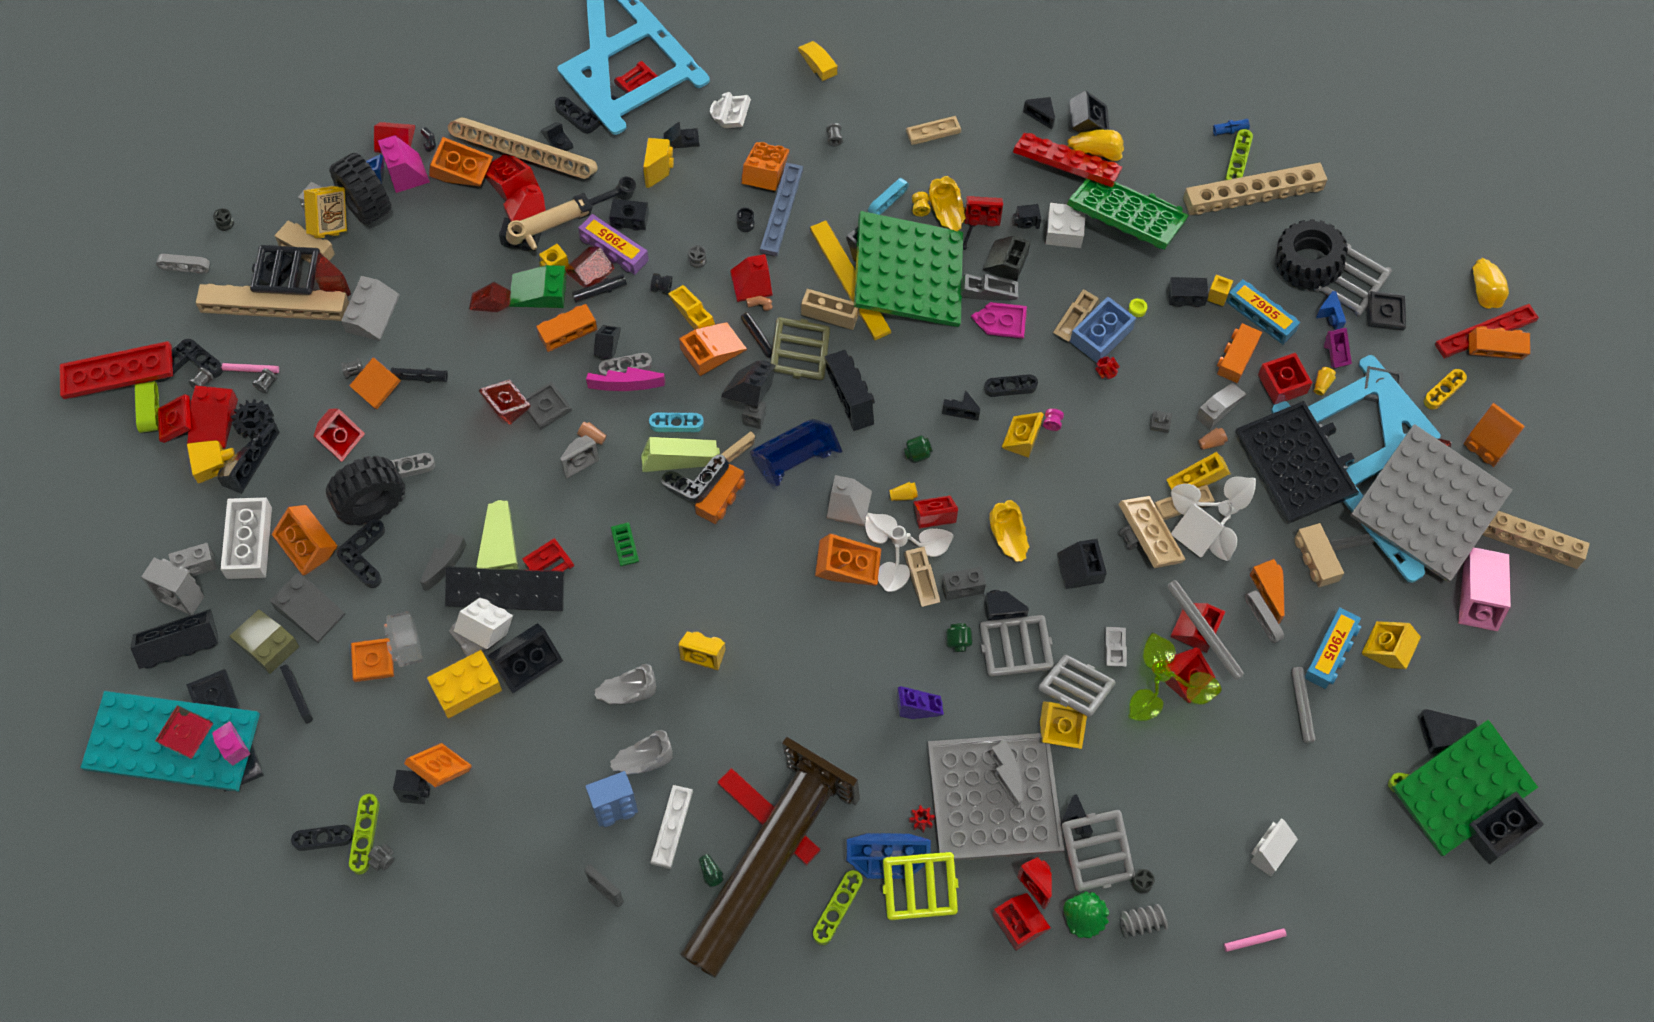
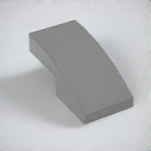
(1115, 646)

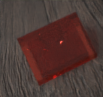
(590, 267)
(329, 277)
(505, 400)

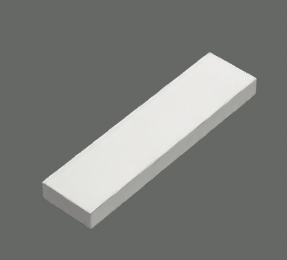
(671, 827)

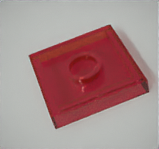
(184, 732)

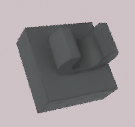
(1161, 421)

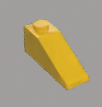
(1201, 473)

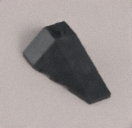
(243, 465)

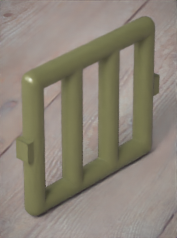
(777, 352)

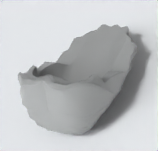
(629, 687)
(644, 755)

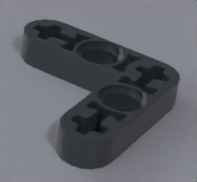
(583, 118)
(191, 355)
(698, 486)
(356, 550)

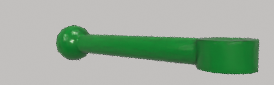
(1152, 195)

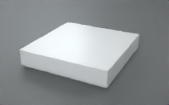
(1197, 530)

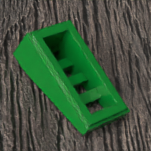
(623, 532)

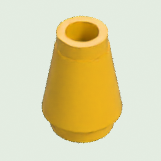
(1324, 379)
(904, 492)

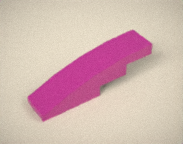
(632, 380)

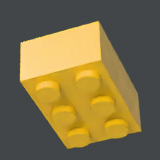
(464, 684)

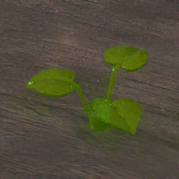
(1156, 655)

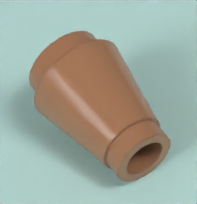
(593, 432)
(1213, 439)

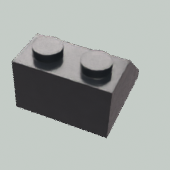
(1088, 113)

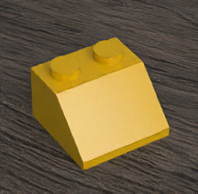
(657, 161)
(1392, 644)
(702, 650)
(1062, 725)

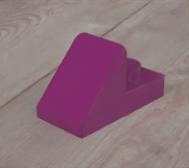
(1339, 348)

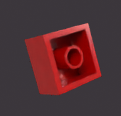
(1284, 378)

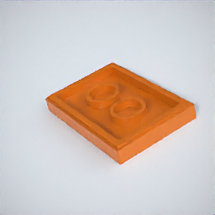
(438, 765)

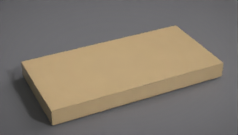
(1151, 531)

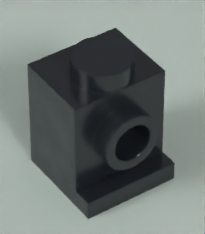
(1027, 216)

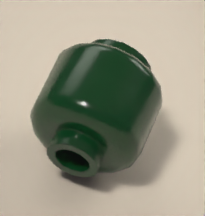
(918, 449)
(959, 637)

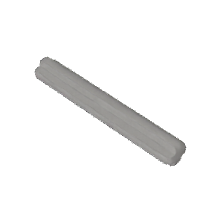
(1303, 705)

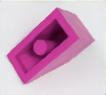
(230, 743)

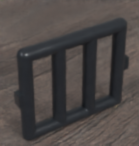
(280, 250)

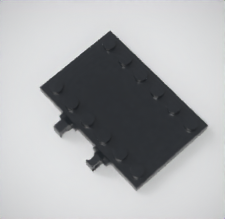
(1298, 461)

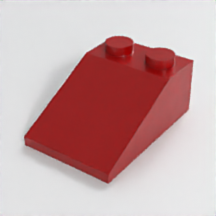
(509, 174)
(211, 414)

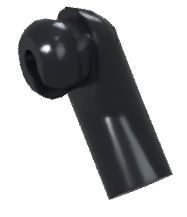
(430, 144)

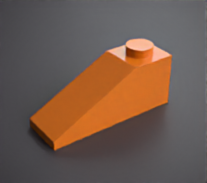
(1270, 584)

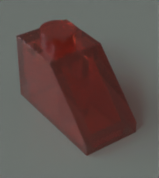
(490, 298)

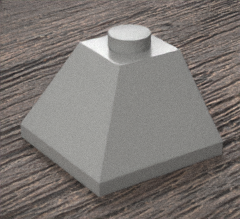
(579, 455)
(849, 501)

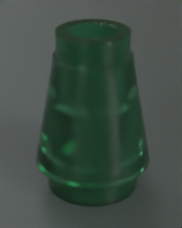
(711, 872)

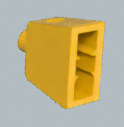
(207, 459)

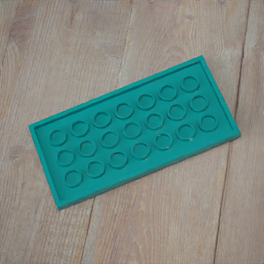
(126, 743)

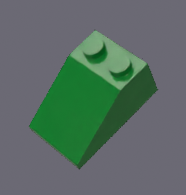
(539, 287)

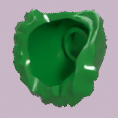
(1086, 914)

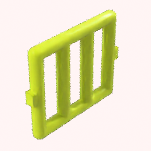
(932, 909)

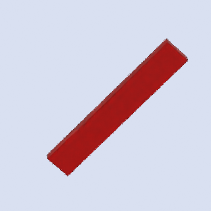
(1509, 321)
(760, 809)

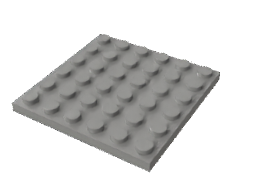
(1431, 503)
(974, 810)

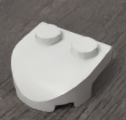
(730, 110)

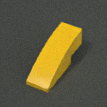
(818, 60)
(691, 308)

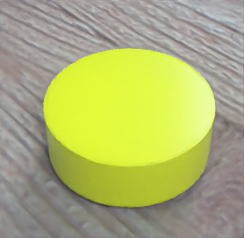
(1137, 307)

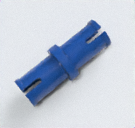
(1231, 127)

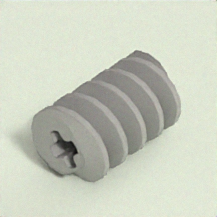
(1143, 919)

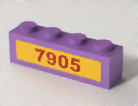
(614, 244)

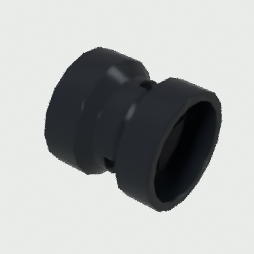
(745, 219)
(662, 283)

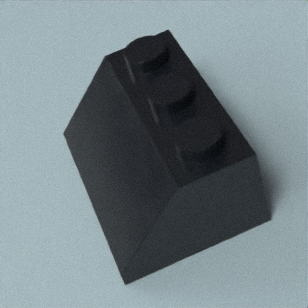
(751, 383)
(525, 657)
(1504, 827)

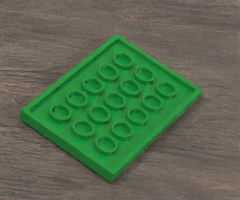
(1129, 212)
(1462, 786)

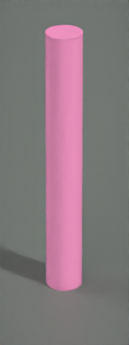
(248, 368)
(1255, 940)

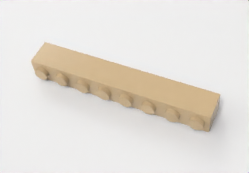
(243, 301)

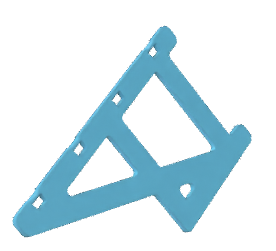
(596, 89)
(1394, 409)

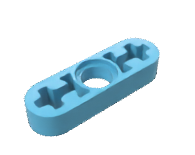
(888, 197)
(662, 427)

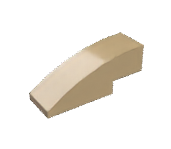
(1076, 314)
(922, 576)

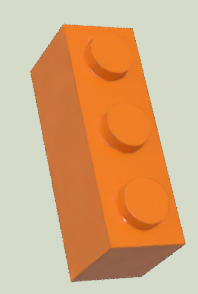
(566, 327)
(1499, 343)
(1238, 352)
(722, 495)

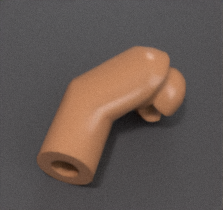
(759, 300)

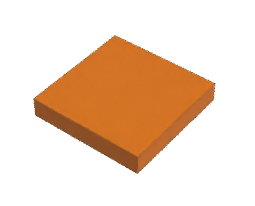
(375, 383)
(371, 660)

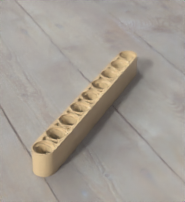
(530, 146)

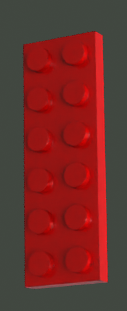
(1068, 159)
(116, 370)

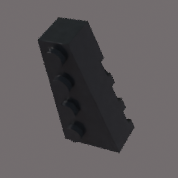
(851, 389)

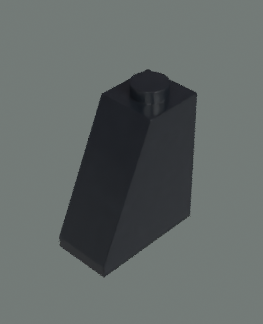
(1443, 729)

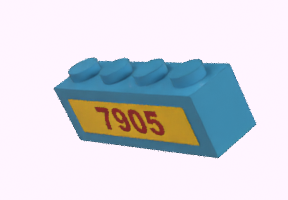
(1262, 311)
(1332, 648)

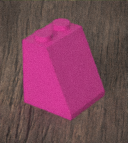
(403, 164)

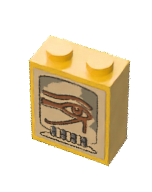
(325, 211)

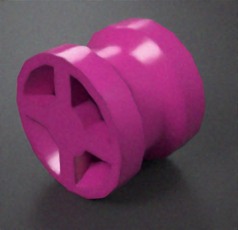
(1053, 419)

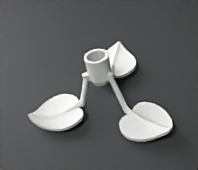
(1238, 491)
(882, 526)

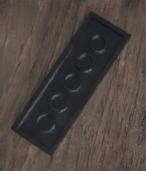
(505, 588)
(218, 691)

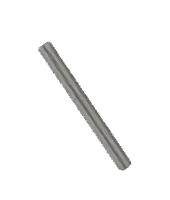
(1205, 630)

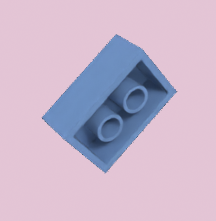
(1102, 329)
(612, 799)

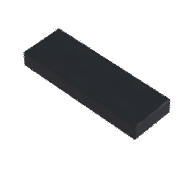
(296, 693)

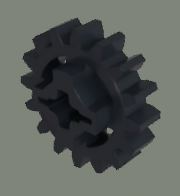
(252, 418)

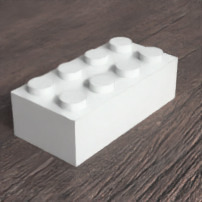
(246, 538)

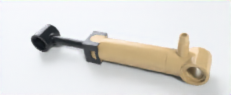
(578, 208)

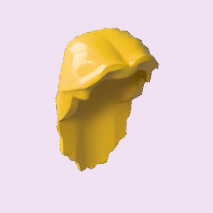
(1099, 143)
(947, 202)
(1490, 284)
(1009, 530)

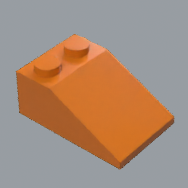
(459, 163)
(1494, 435)
(847, 561)

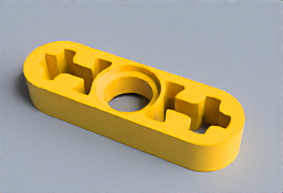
(1447, 381)

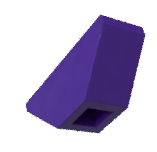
(918, 704)

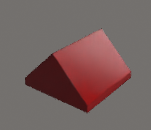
(384, 130)
(935, 511)

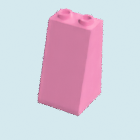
(1485, 589)

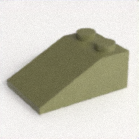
(265, 641)

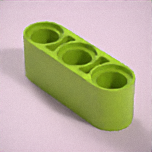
(146, 406)

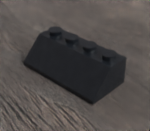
(174, 639)

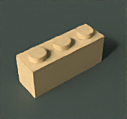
(296, 236)
(829, 309)
(1319, 555)

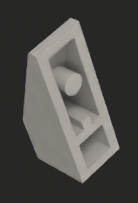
(1219, 405)

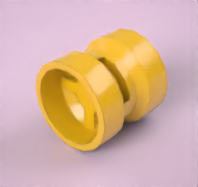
(921, 205)

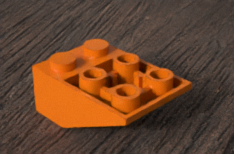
(765, 166)
(710, 347)

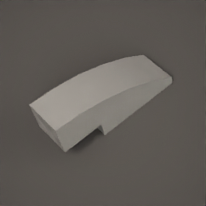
(1008, 772)

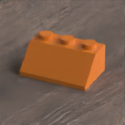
(303, 539)

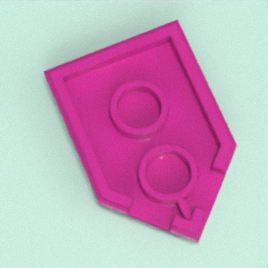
(1002, 319)

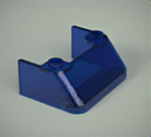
(793, 448)

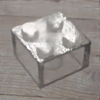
(403, 639)

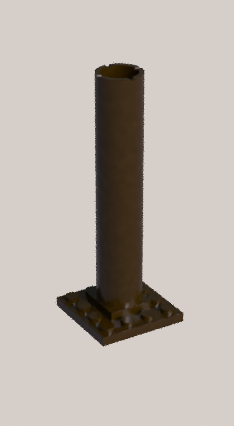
(768, 855)

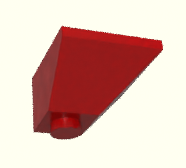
(525, 203)
(751, 278)
(337, 433)
(1184, 666)
(1037, 879)

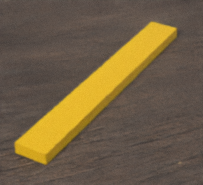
(846, 274)

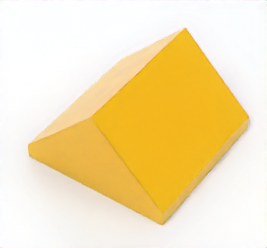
(1023, 433)

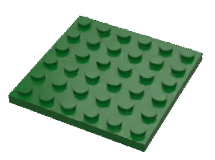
(908, 269)

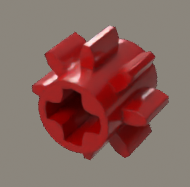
(1107, 367)
(923, 823)

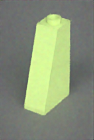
(677, 453)
(497, 541)

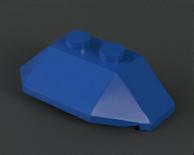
(869, 850)

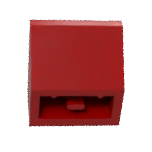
(983, 211)
(1188, 633)
(1020, 920)

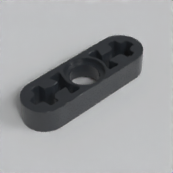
(1026, 389)
(307, 845)

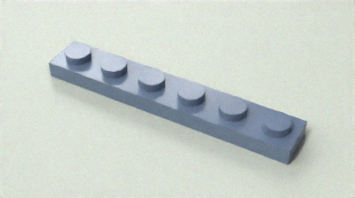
(781, 209)

